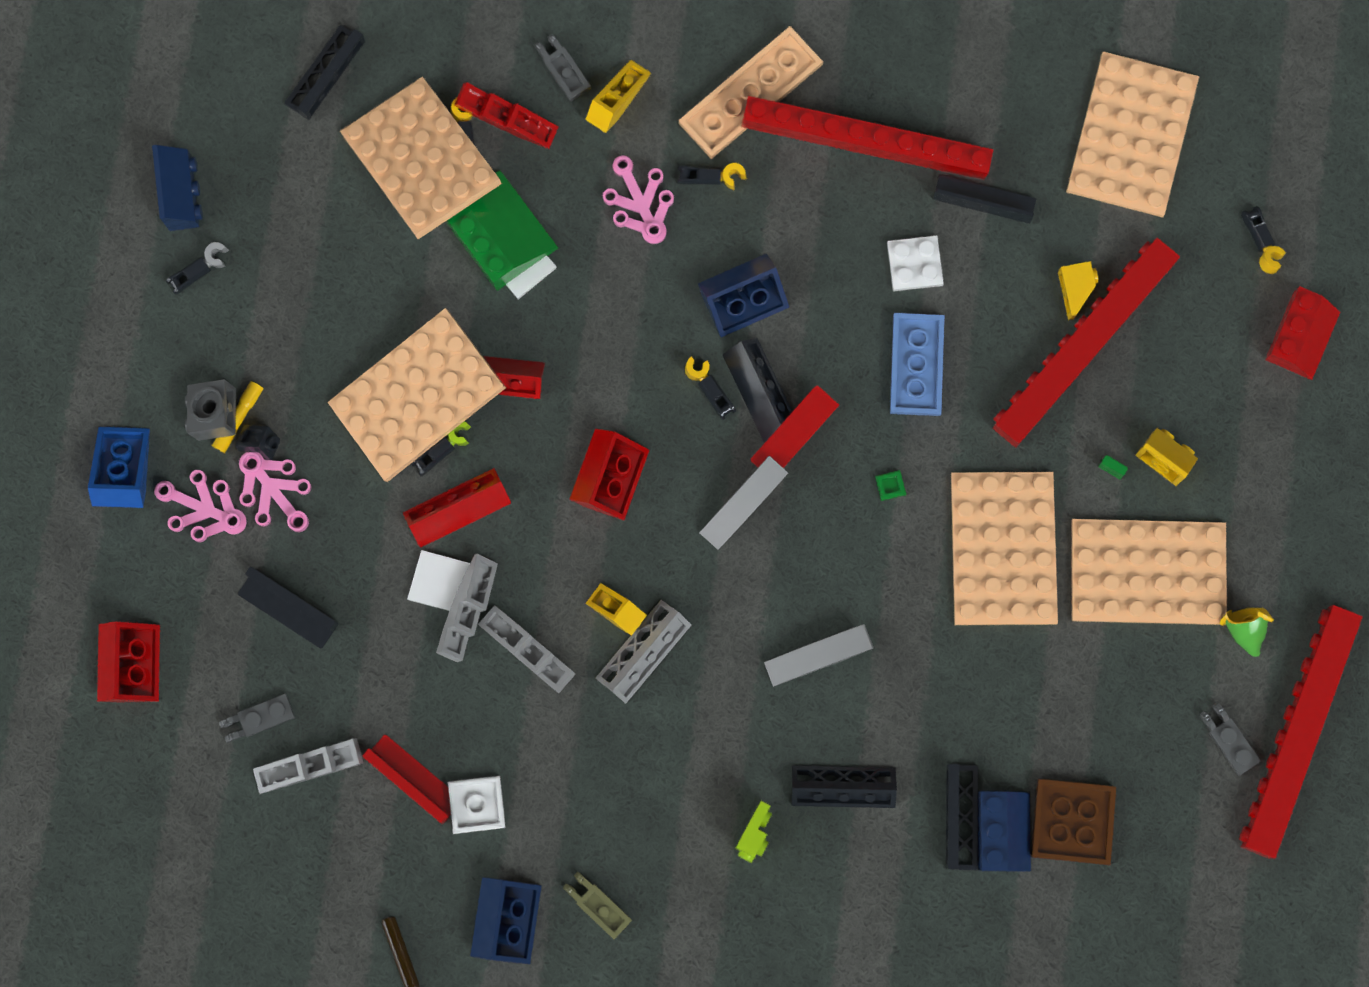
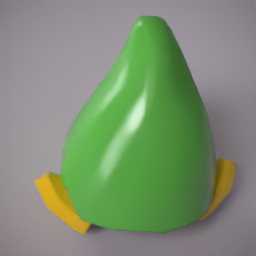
(1248, 627)

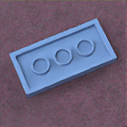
(917, 364)

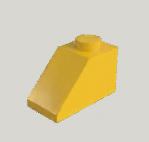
(1077, 284)
(616, 609)

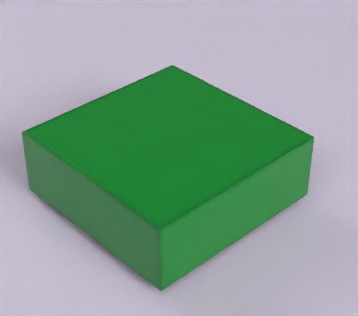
(1113, 467)
(890, 485)

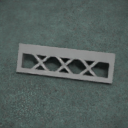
(646, 654)

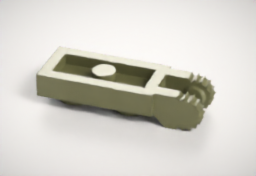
(599, 907)

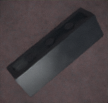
(985, 199)
(758, 386)
(287, 608)

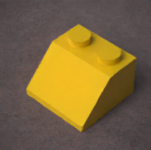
(1167, 456)

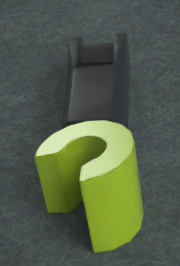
(441, 449)

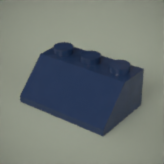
(177, 187)
(744, 295)
(1004, 831)
(505, 921)

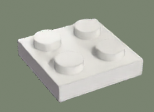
(915, 263)

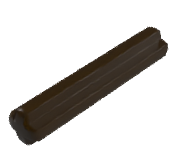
(400, 952)

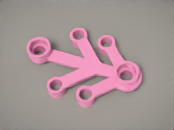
(640, 202)
(272, 488)
(204, 508)

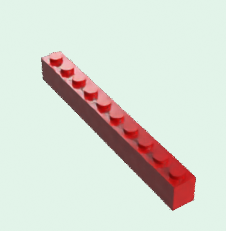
(866, 138)
(1086, 342)
(1301, 731)

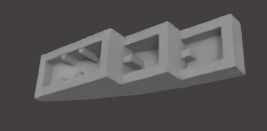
(743, 502)
(466, 607)
(526, 649)
(818, 655)
(308, 766)

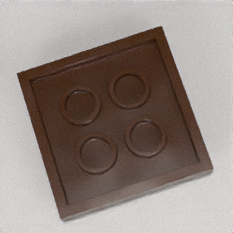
(1073, 822)

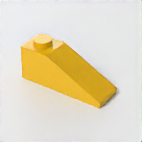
(616, 96)

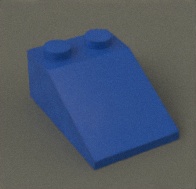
(119, 467)

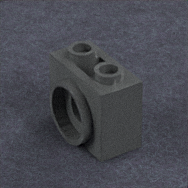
(200, 402)

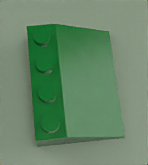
(501, 234)

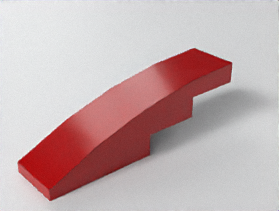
(505, 115)

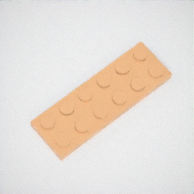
(766, 76)

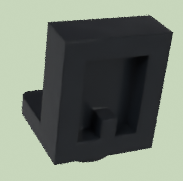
(259, 440)

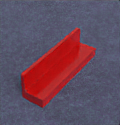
(519, 376)
(797, 428)
(457, 507)
(411, 777)

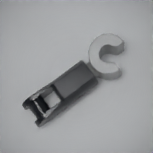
(198, 268)

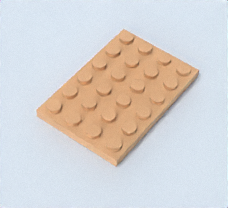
(1132, 134)
(420, 157)
(416, 395)
(1004, 548)
(1148, 571)

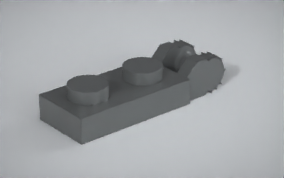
(564, 69)
(259, 718)
(1230, 741)

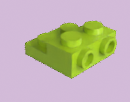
(753, 840)

